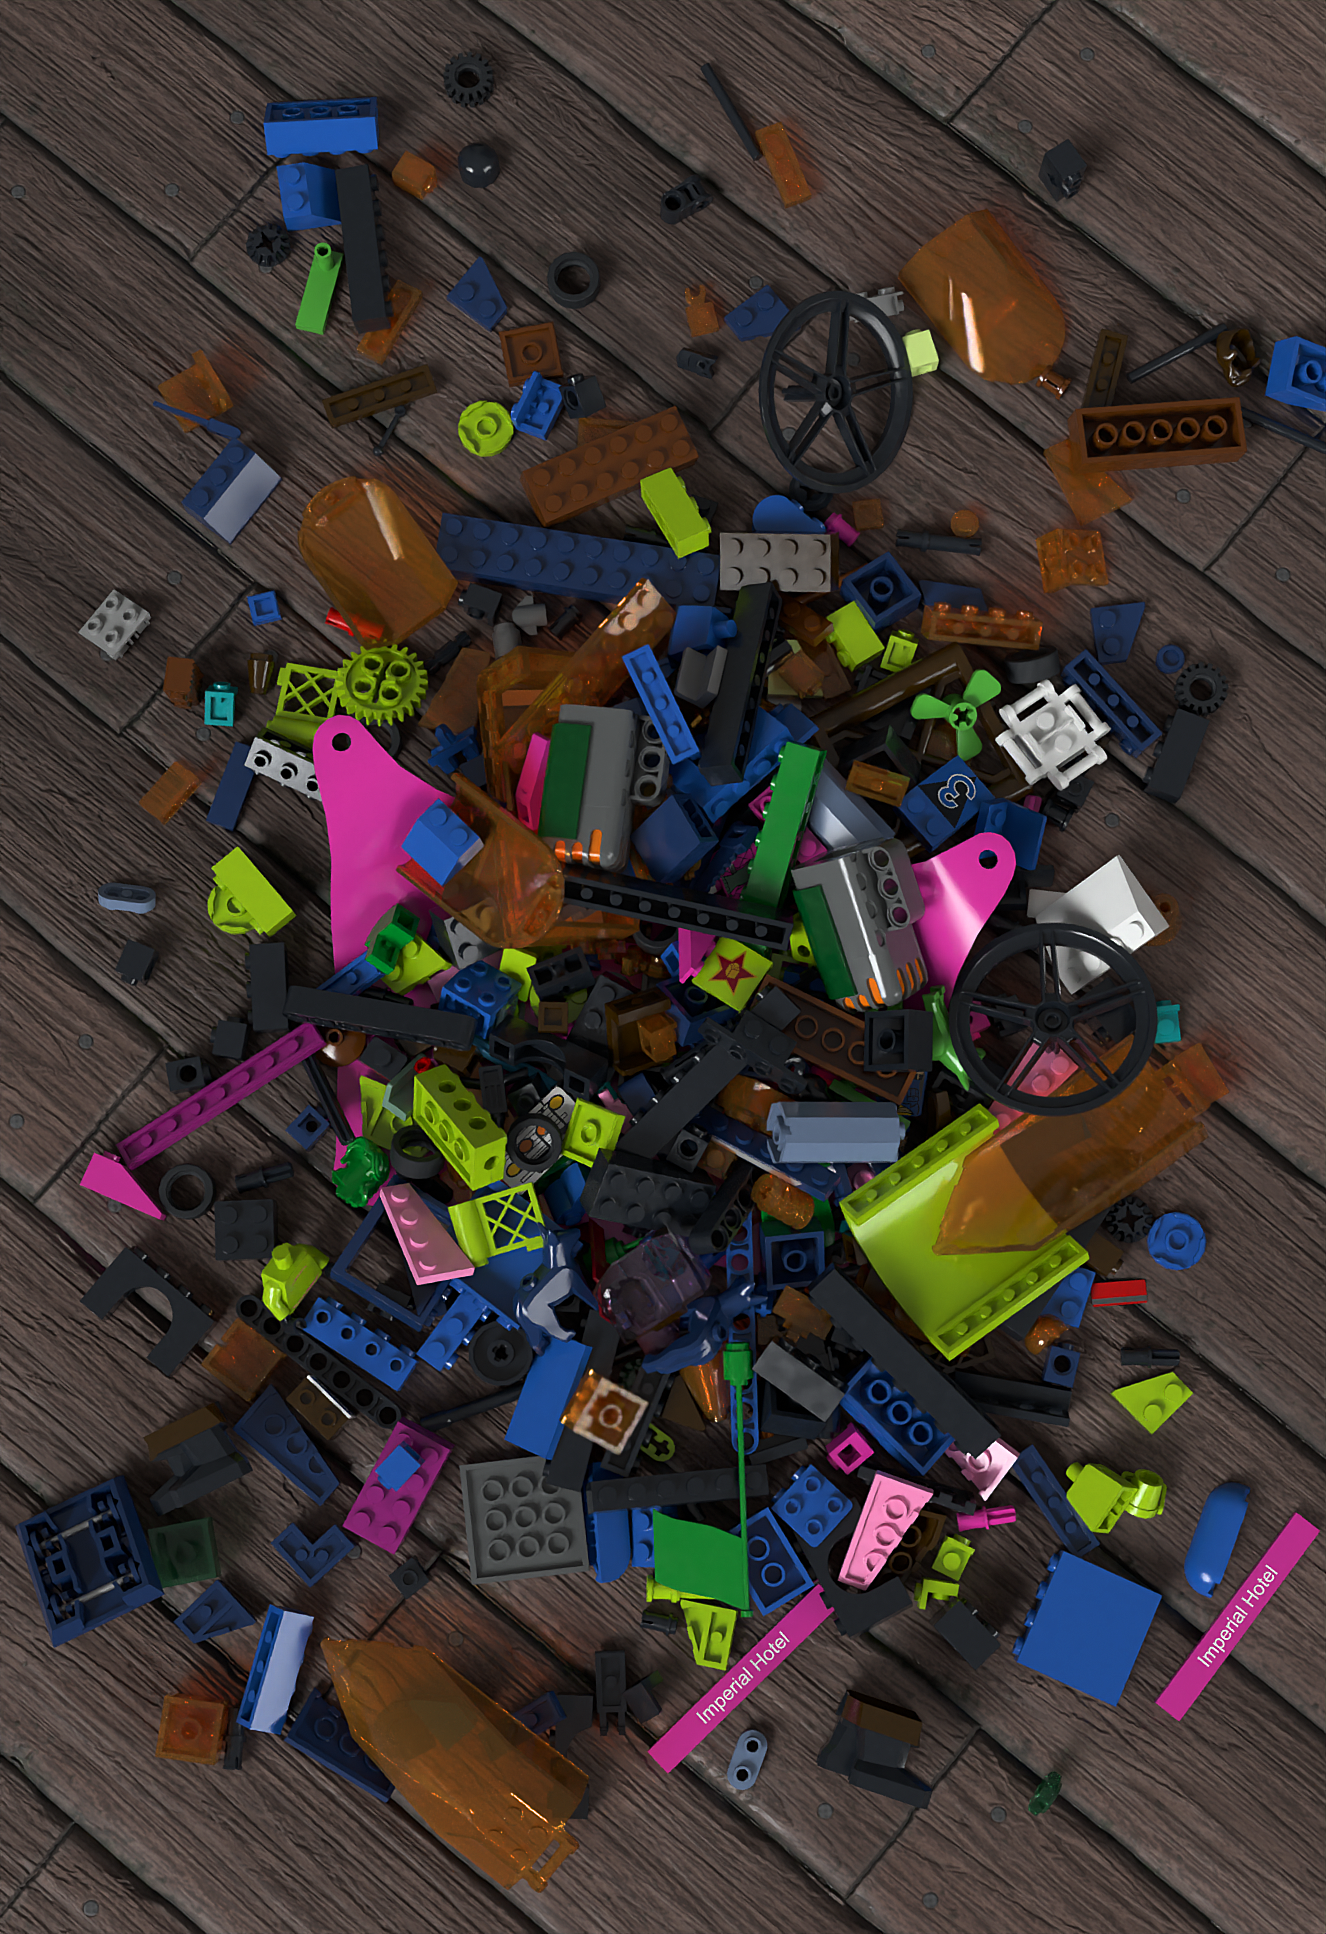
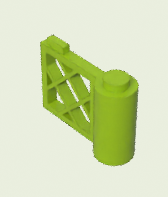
(295, 724)
(474, 1229)

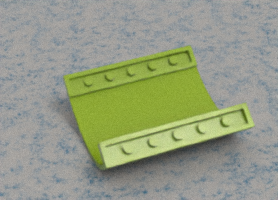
(946, 1296)

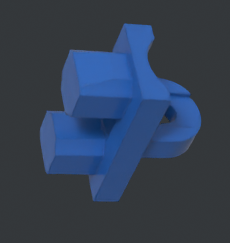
(451, 744)

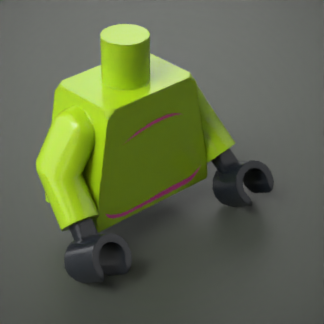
(290, 1278)

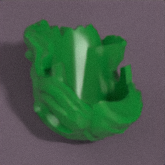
(363, 1174)

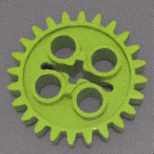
(406, 690)

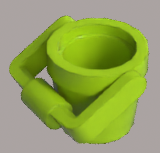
(1150, 1496)

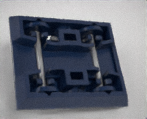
(93, 1562)

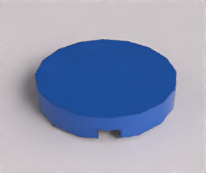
(1176, 1241)

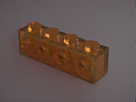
(981, 627)

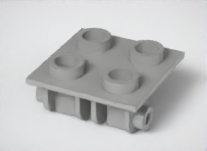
(115, 624)

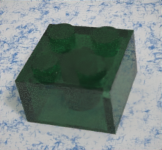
(185, 1552)

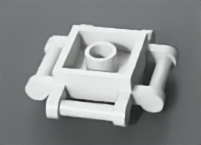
(1052, 735)

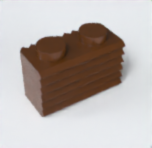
(183, 682)

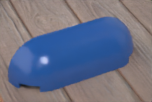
(606, 1533)
(1215, 1536)

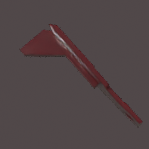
(594, 1235)

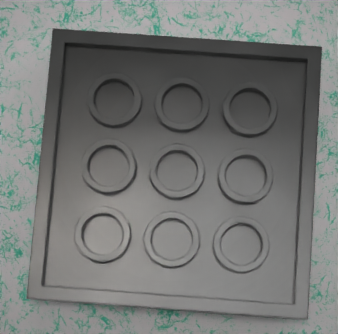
(520, 1523)

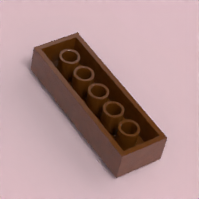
(1156, 435)
(607, 467)
(836, 1045)

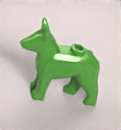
(942, 1042)

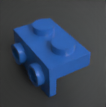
(537, 407)
(643, 1535)

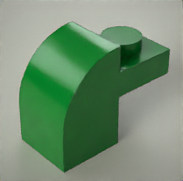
(389, 936)

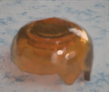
(1044, 1332)

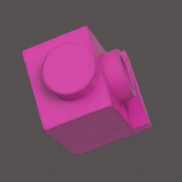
(852, 1458)

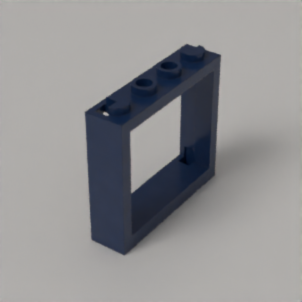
(358, 1241)

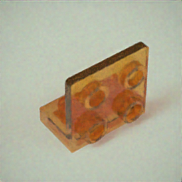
(196, 392)
(1071, 559)

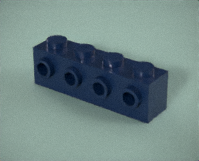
(1111, 704)

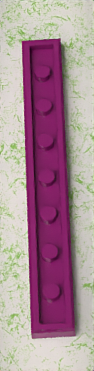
(220, 1095)

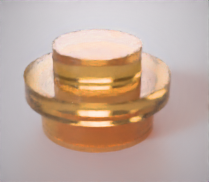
(964, 523)

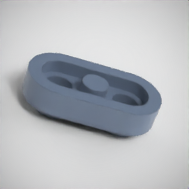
(126, 897)
(746, 1759)

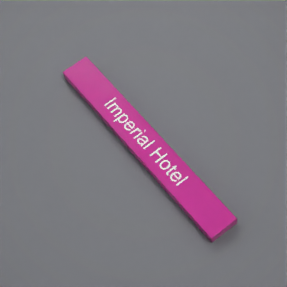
(1236, 1616)
(740, 1680)

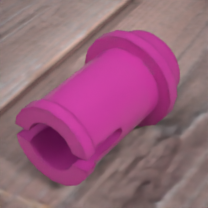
(846, 532)

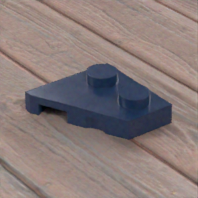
(214, 1614)

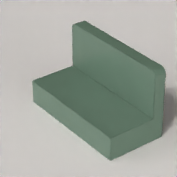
(400, 1091)

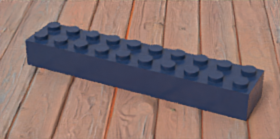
(571, 562)

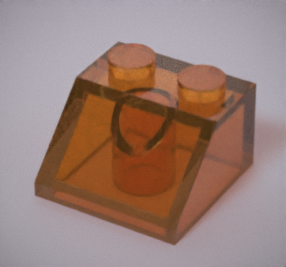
(603, 1411)

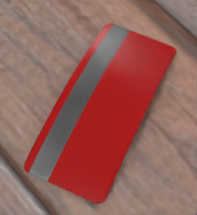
(1118, 1293)

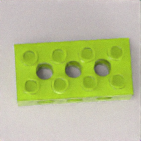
(459, 1127)

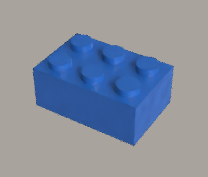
(772, 1564)

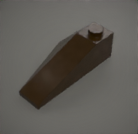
(916, 1542)

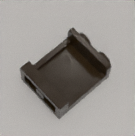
(622, 1029)

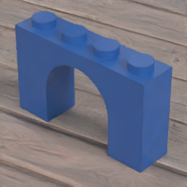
(716, 800)

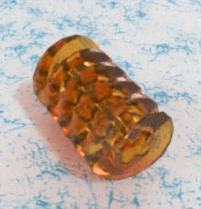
(783, 1201)

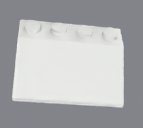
(1107, 903)

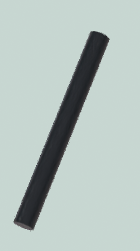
(731, 112)
(1176, 353)
(1283, 430)

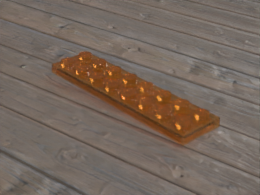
(594, 669)

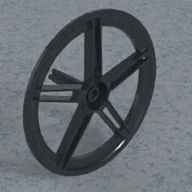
(835, 392)
(1052, 1018)

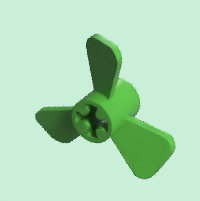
(978, 691)

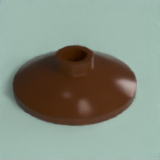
(344, 1051)

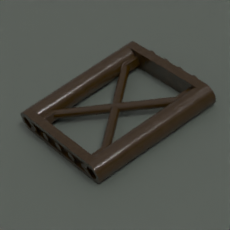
(939, 668)

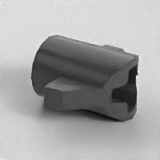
(529, 615)

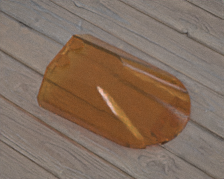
(987, 300)
(373, 561)
(509, 888)

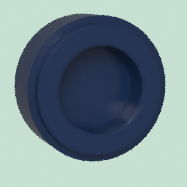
(1170, 659)

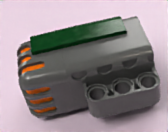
(595, 781)
(859, 923)

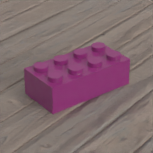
(388, 1515)

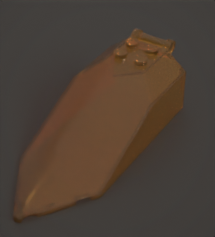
(1060, 1171)
(458, 1758)

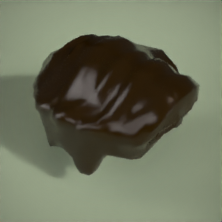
(1236, 356)

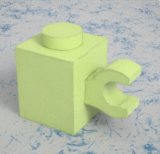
(920, 352)

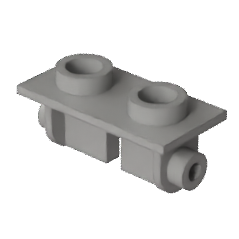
(885, 300)

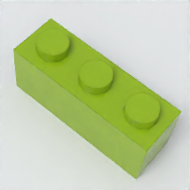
(675, 512)
(252, 892)

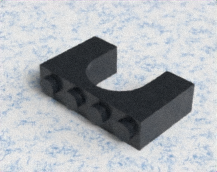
(189, 1320)
(855, 1611)

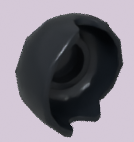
(478, 165)

